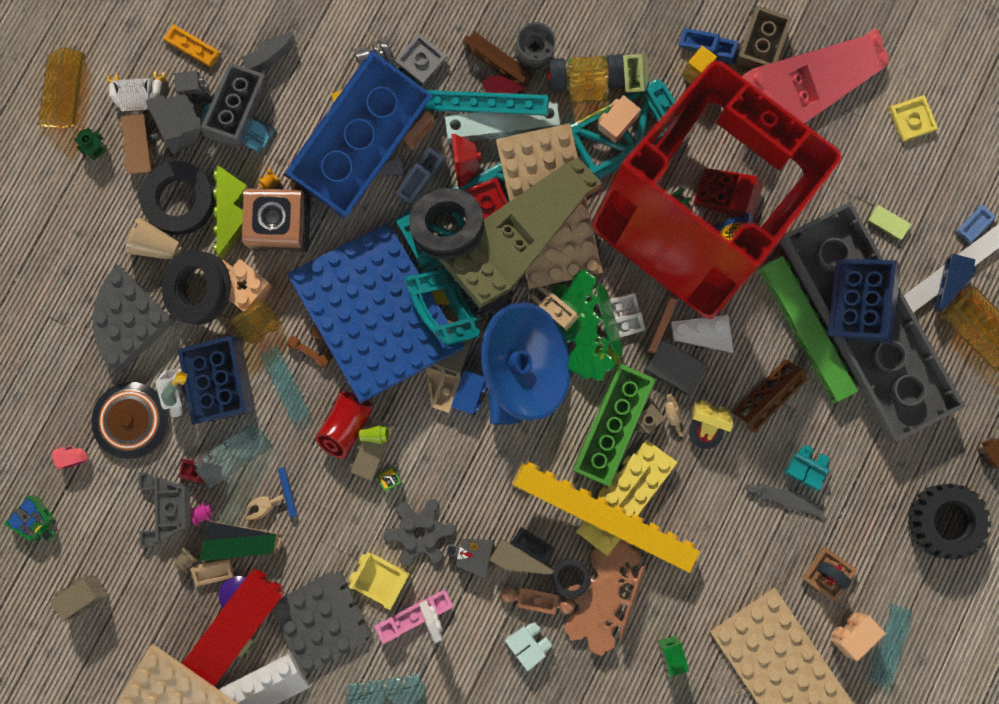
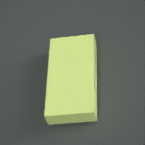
(889, 223)

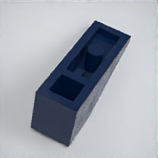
(955, 275)

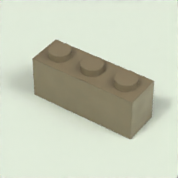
(370, 454)

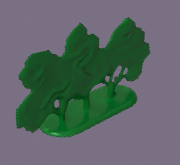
(583, 331)

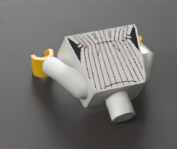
(133, 93)

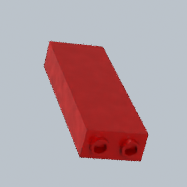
(233, 626)

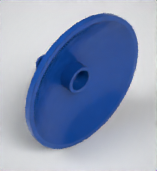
(524, 364)

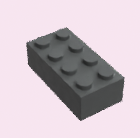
(234, 105)

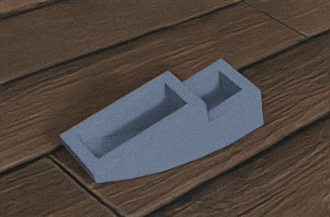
(421, 174)

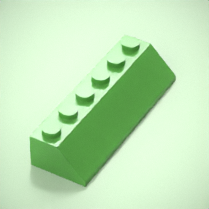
(613, 425)

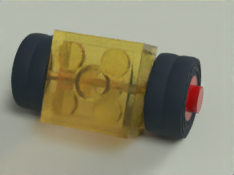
(586, 77)

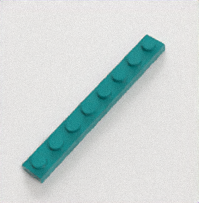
(488, 103)

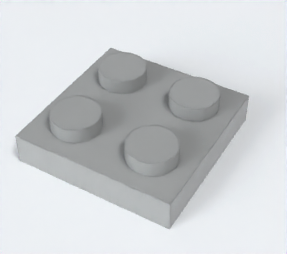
(421, 59)

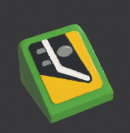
(389, 478)

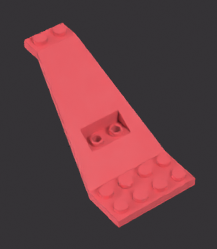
(820, 77)

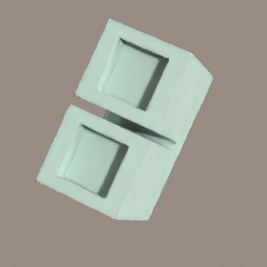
(522, 638)

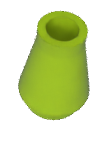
(376, 434)

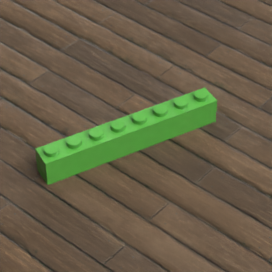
(808, 330)

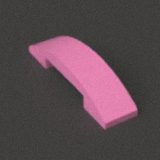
(411, 617)

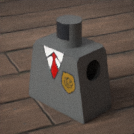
(472, 555)

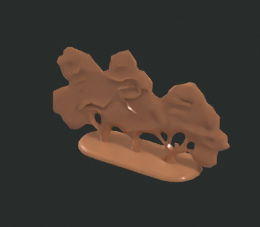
(603, 598)

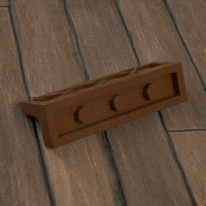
(496, 59)
(774, 397)

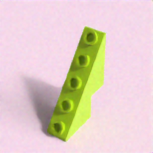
(228, 214)

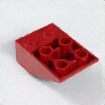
(729, 192)

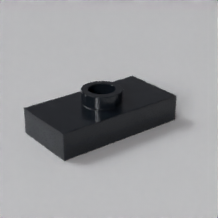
(532, 545)

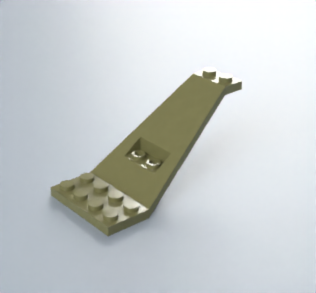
(531, 222)

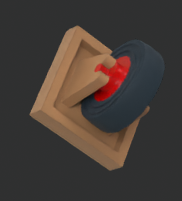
(829, 574)

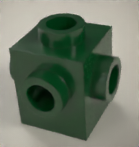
(90, 143)

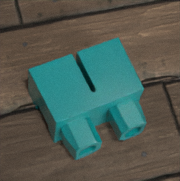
(807, 470)

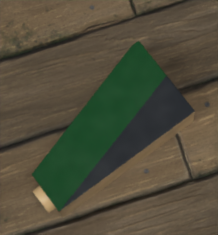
(234, 541)

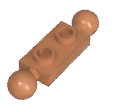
(537, 600)

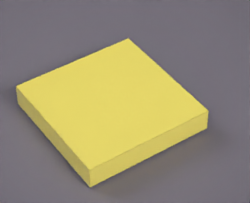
(913, 118)

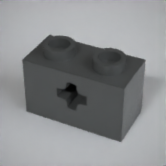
(192, 85)

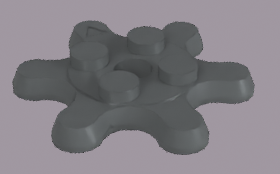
(433, 532)

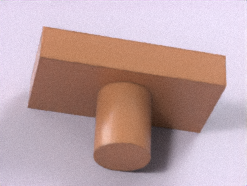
(419, 130)

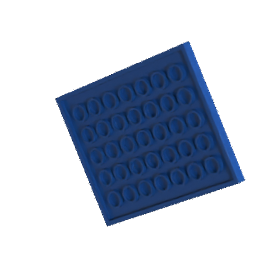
(367, 312)

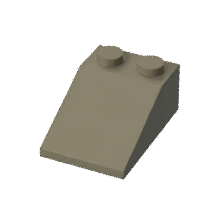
(513, 559)

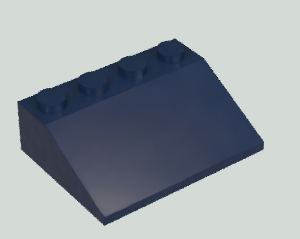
(864, 299)
(216, 380)

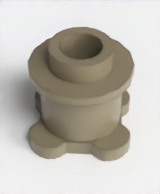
(185, 560)

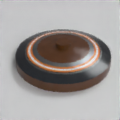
(130, 420)

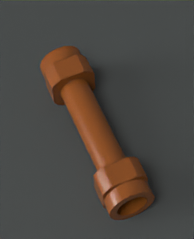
(295, 343)

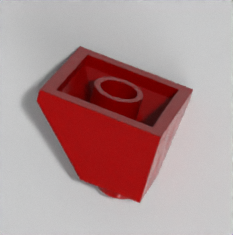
(465, 159)

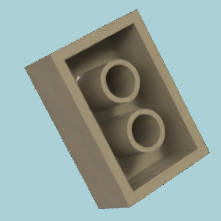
(763, 38)

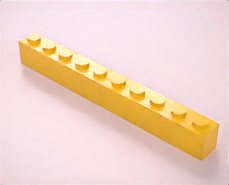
(605, 517)

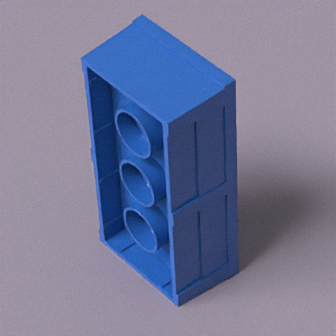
(357, 134)

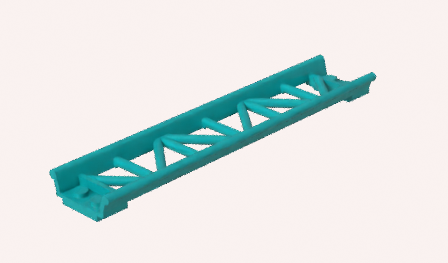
(655, 98)

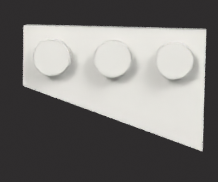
(704, 332)
(432, 621)

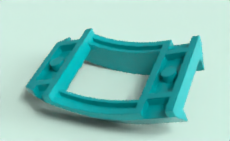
(443, 280)

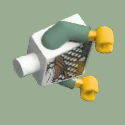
(172, 390)

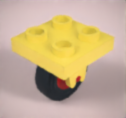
(709, 424)

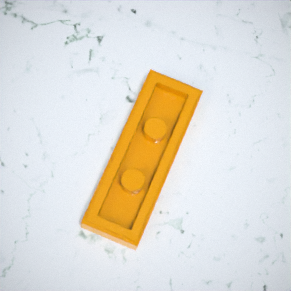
(191, 46)

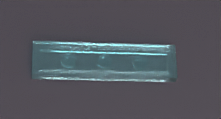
(285, 384)
(891, 645)

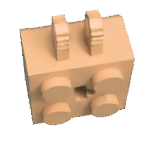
(256, 285)

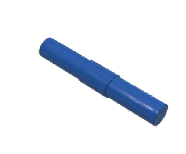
(287, 492)

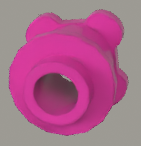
(200, 513)

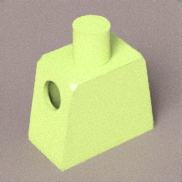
(636, 71)

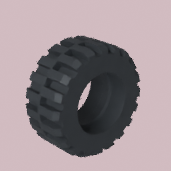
(973, 514)

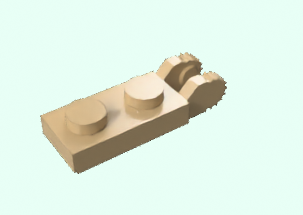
(556, 308)

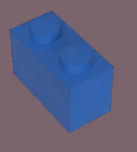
(469, 392)

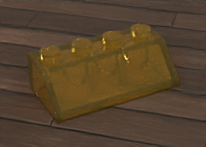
(62, 88)
(977, 323)

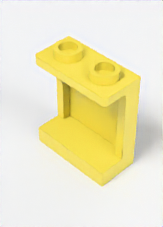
(378, 579)

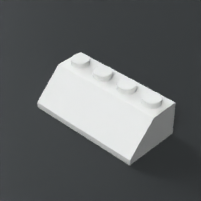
(269, 683)

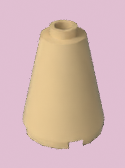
(151, 242)

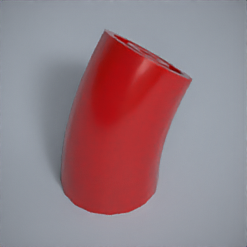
(343, 424)

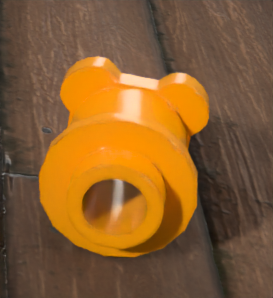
(269, 181)

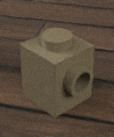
(649, 420)

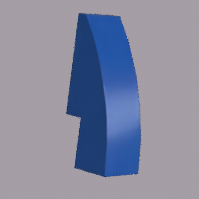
(724, 49)

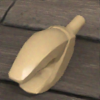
(673, 413)
(265, 506)

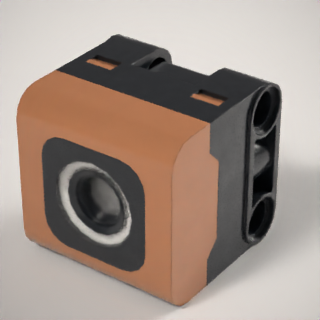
(276, 220)

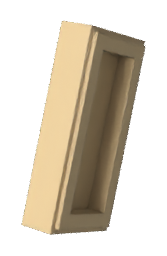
(212, 572)

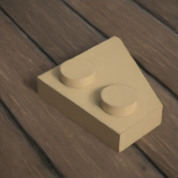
(441, 390)

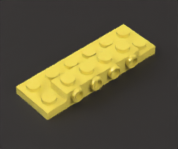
(631, 490)

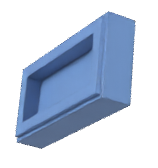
(975, 224)

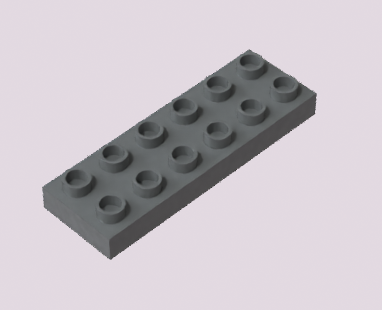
(898, 379)

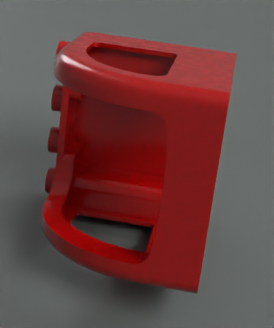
(671, 239)

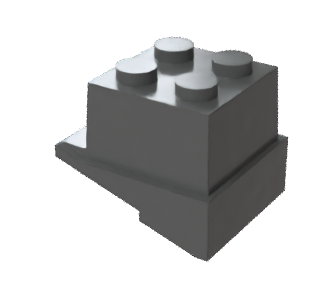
(175, 122)

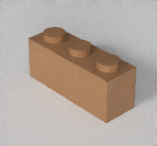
(137, 144)

